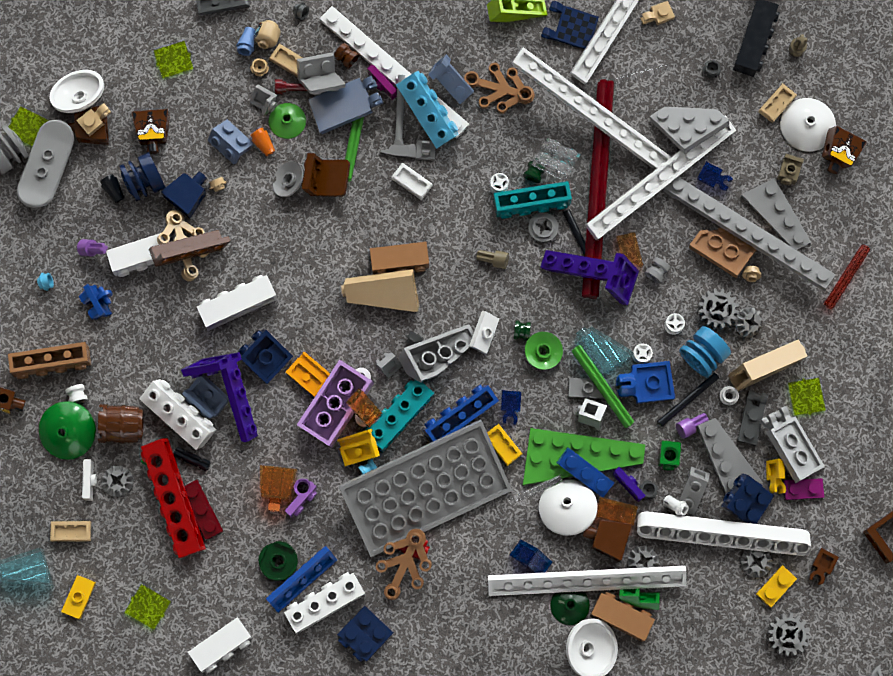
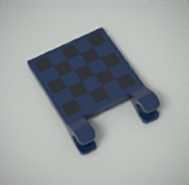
(574, 26)

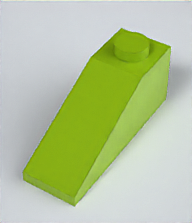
(515, 10)

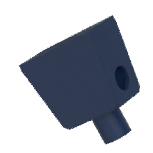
(186, 193)

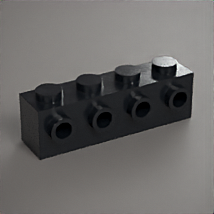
(755, 37)

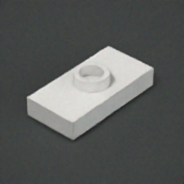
(412, 181)
(484, 332)
(89, 480)

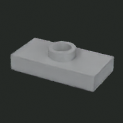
(583, 389)

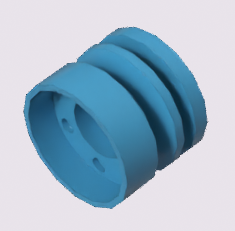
(705, 351)

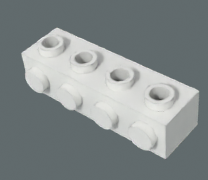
(237, 302)
(178, 414)
(325, 603)

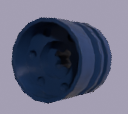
(142, 177)

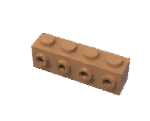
(49, 359)

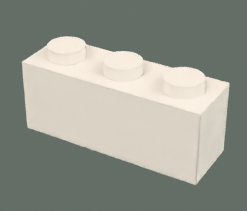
(132, 256)
(220, 646)

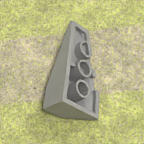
(435, 354)

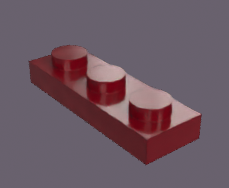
(203, 511)

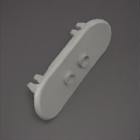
(45, 164)

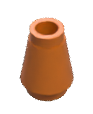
(263, 141)

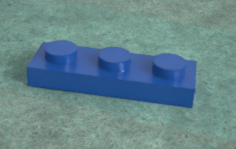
(585, 472)

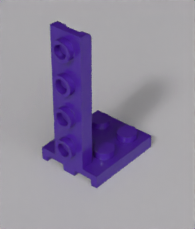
(619, 274)
(234, 386)

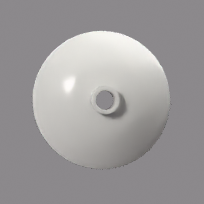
(77, 91)
(799, 131)
(572, 517)
(600, 648)

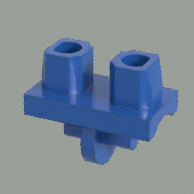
(99, 299)

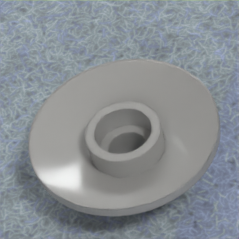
(288, 179)

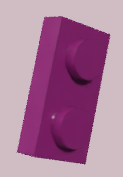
(804, 489)

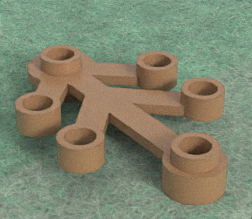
(502, 88)
(405, 560)

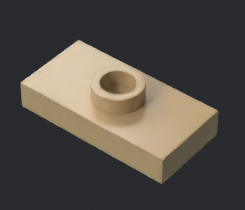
(285, 59)
(777, 103)
(70, 531)

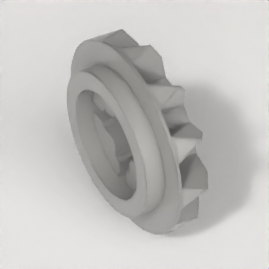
(539, 219)
(743, 327)
(117, 490)
(646, 552)
(756, 571)

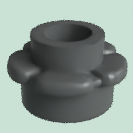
(299, 9)
(711, 64)
(413, 338)
(653, 488)

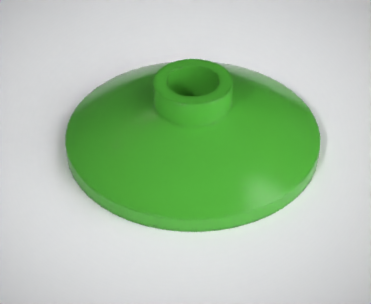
(290, 128)
(548, 342)

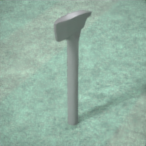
(398, 147)

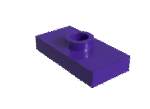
(629, 484)

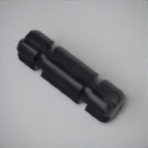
(192, 459)

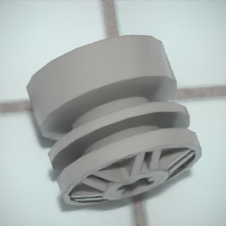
(9, 148)

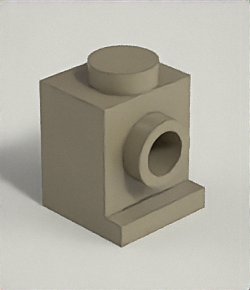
(791, 162)

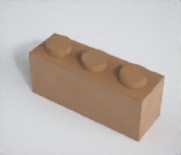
(399, 258)
(622, 616)

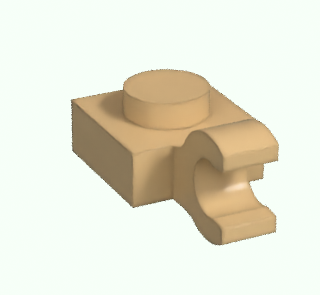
(659, 13)
(92, 121)

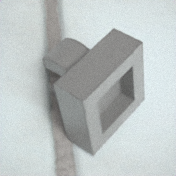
(425, 150)
(389, 364)

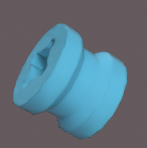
(367, 467)

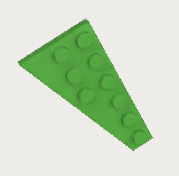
(604, 454)

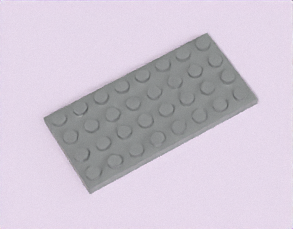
(425, 487)

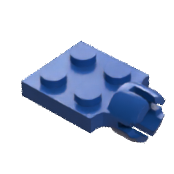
(647, 382)

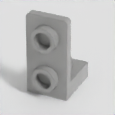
(694, 488)

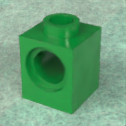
(675, 449)

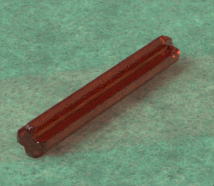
(847, 276)

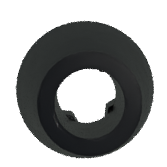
(112, 187)

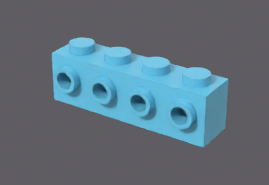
(427, 109)

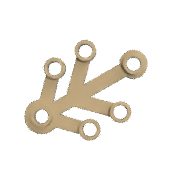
(178, 226)

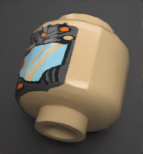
(267, 34)

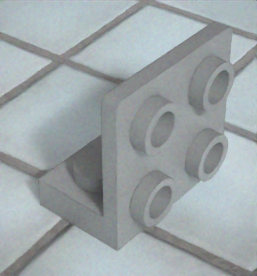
(319, 74)

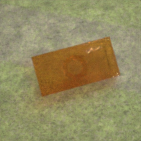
(363, 407)
(616, 511)

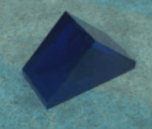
(531, 557)

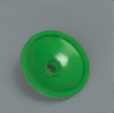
(78, 427)

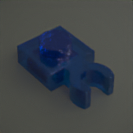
(712, 175)
(510, 403)

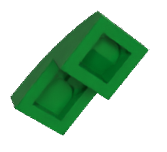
(645, 600)

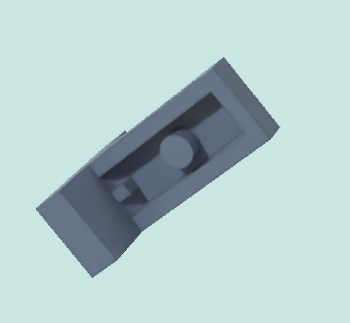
(451, 79)

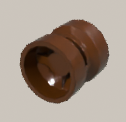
(346, 55)

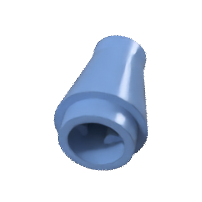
(246, 42)

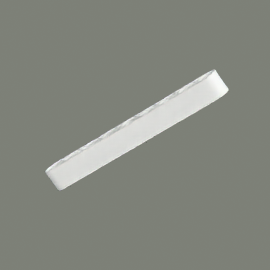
(723, 533)

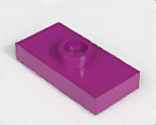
(382, 82)

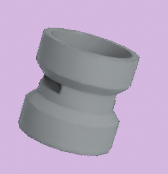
(657, 270)

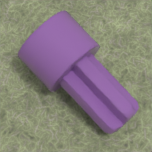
(90, 247)
(688, 426)

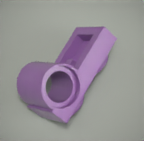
(296, 506)

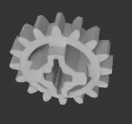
(722, 315)
(783, 627)

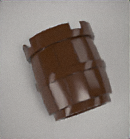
(120, 424)

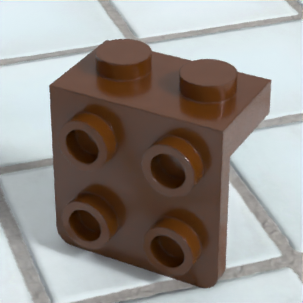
(325, 176)

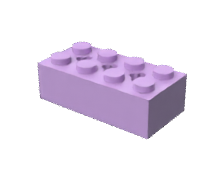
(323, 405)

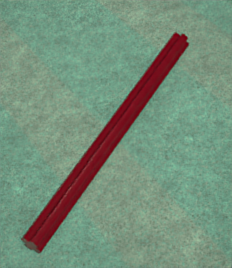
(598, 185)

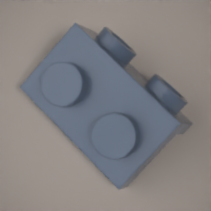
(229, 141)
(206, 397)

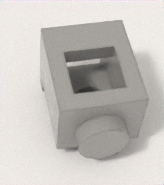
(591, 413)

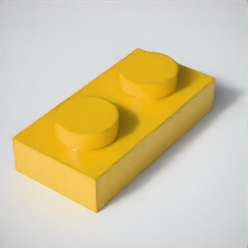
(776, 586)

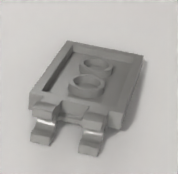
(792, 444)

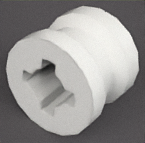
(501, 180)
(675, 320)
(644, 351)
(76, 394)

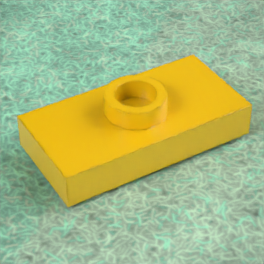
(503, 445)
(78, 597)

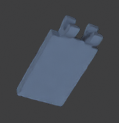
(346, 105)

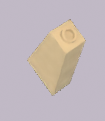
(383, 290)
(767, 365)

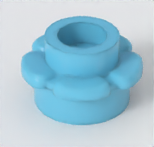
(45, 281)

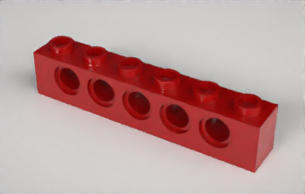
(175, 485)

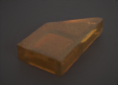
(629, 247)

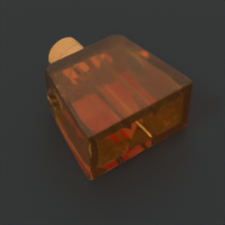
(277, 485)

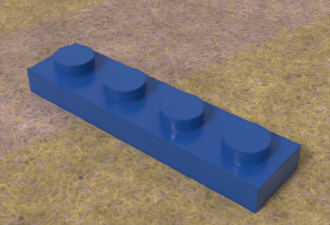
(301, 579)

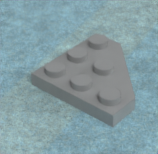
(689, 125)

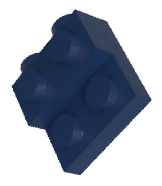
(264, 355)
(747, 499)
(364, 634)

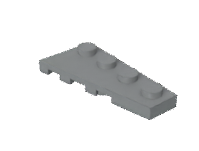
(776, 211)
(724, 455)

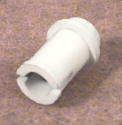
(679, 507)

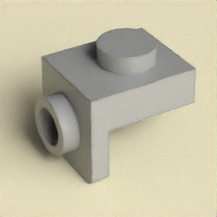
(263, 99)

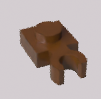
(824, 563)

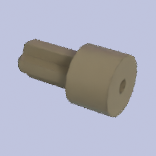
(798, 46)
(499, 258)

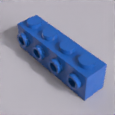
(461, 414)

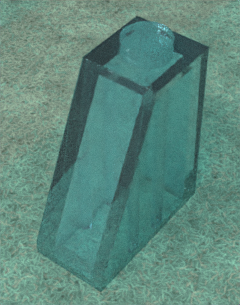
(602, 350)
(26, 569)

